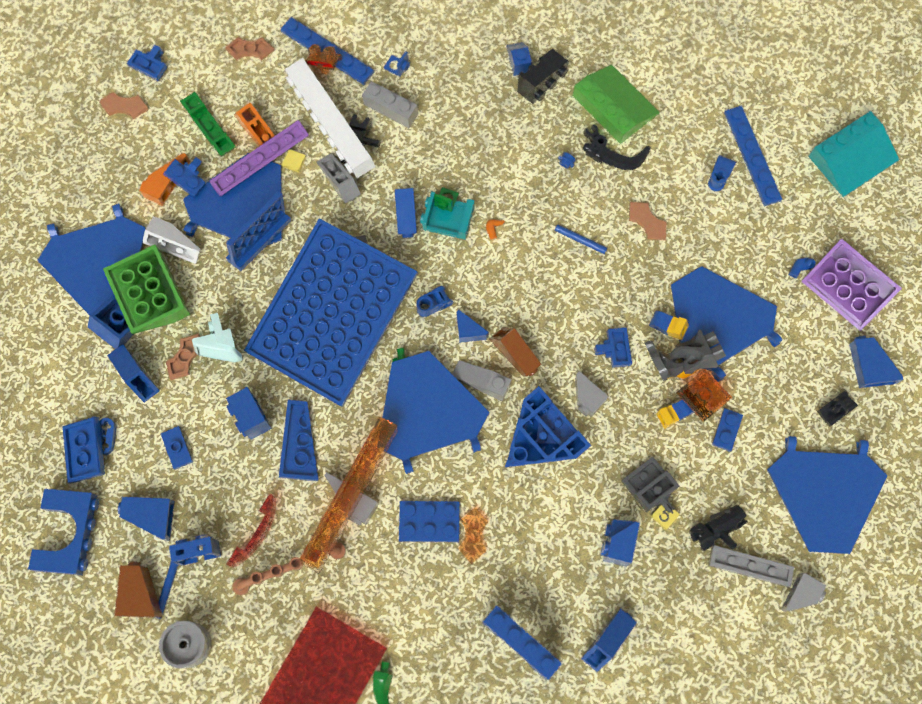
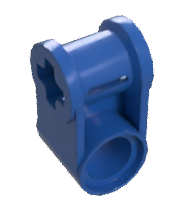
(721, 171)
(436, 299)

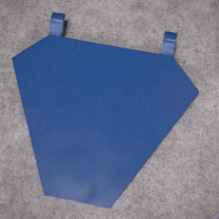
(234, 208)
(79, 257)
(727, 309)
(429, 408)
(827, 494)

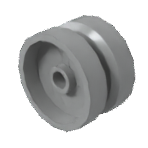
(172, 647)

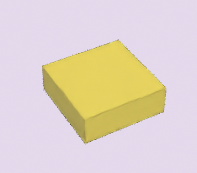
(293, 160)

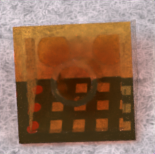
(704, 395)

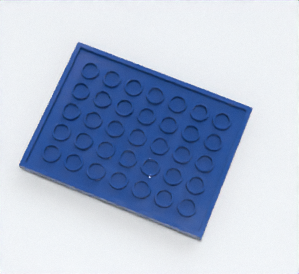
(331, 312)

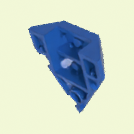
(544, 434)

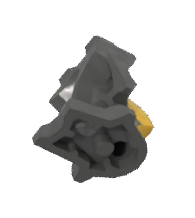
(695, 355)

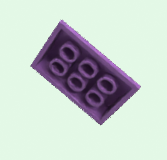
(851, 284)

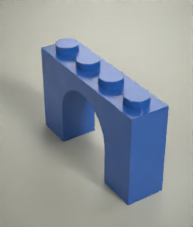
(72, 558)
(521, 642)

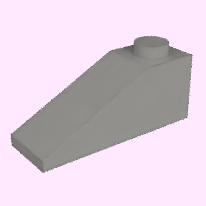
(339, 178)
(482, 379)
(365, 507)

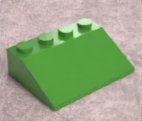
(614, 102)
(146, 290)

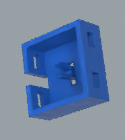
(184, 550)

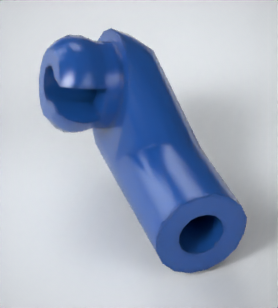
(801, 265)

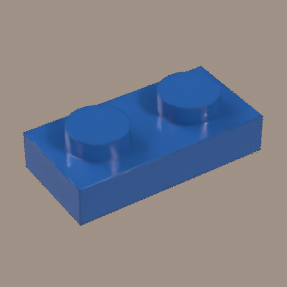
(727, 430)

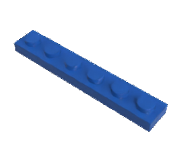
(307, 37)
(753, 156)

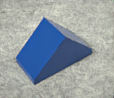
(468, 329)

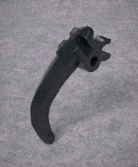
(600, 153)

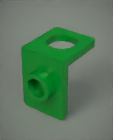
(443, 202)

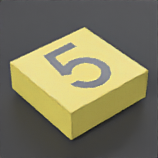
(663, 517)

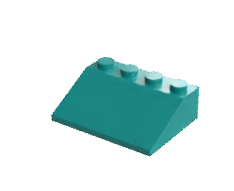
(855, 154)

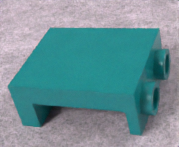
(446, 222)

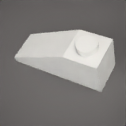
(170, 240)

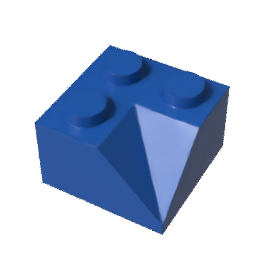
(249, 415)
(620, 542)

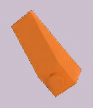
(254, 124)
(159, 187)

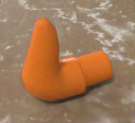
(490, 227)

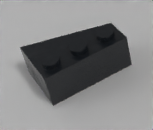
(542, 76)

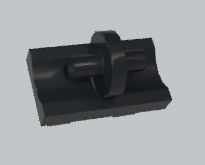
(837, 408)

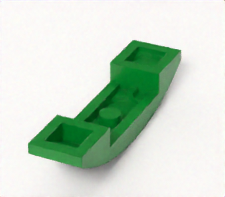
(207, 124)

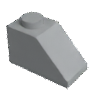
(588, 395)
(804, 593)

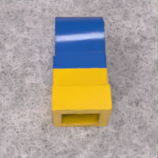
(669, 324)
(674, 413)

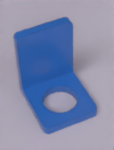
(402, 65)

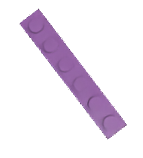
(258, 158)

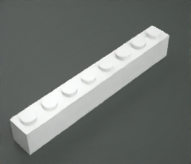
(330, 119)

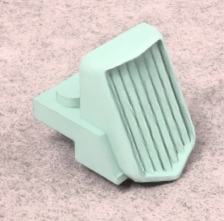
(217, 344)

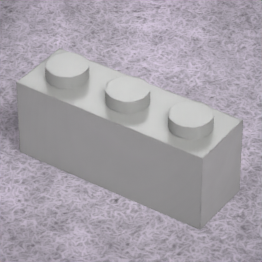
(390, 104)

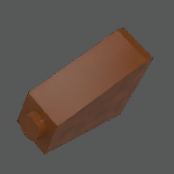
(516, 351)
(136, 592)

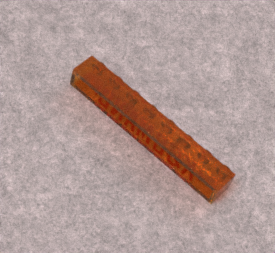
(348, 495)

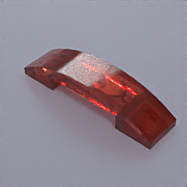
(240, 555)

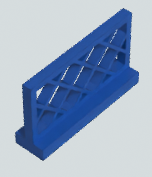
(257, 232)

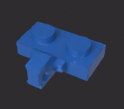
(148, 63)
(185, 176)
(616, 347)

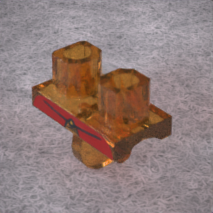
(323, 60)

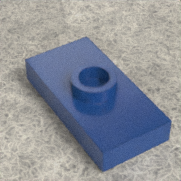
(176, 448)

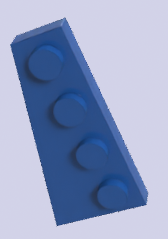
(297, 448)

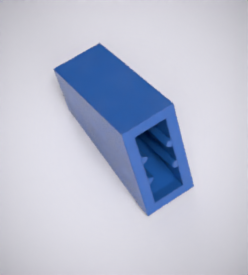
(405, 212)
(872, 364)
(133, 373)
(149, 514)
(609, 640)

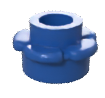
(566, 160)

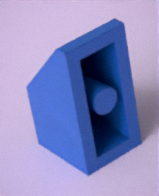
(519, 57)

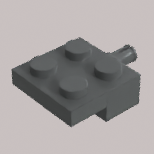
(651, 485)

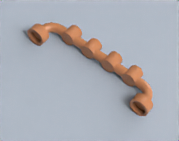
(242, 586)

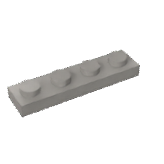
(751, 566)

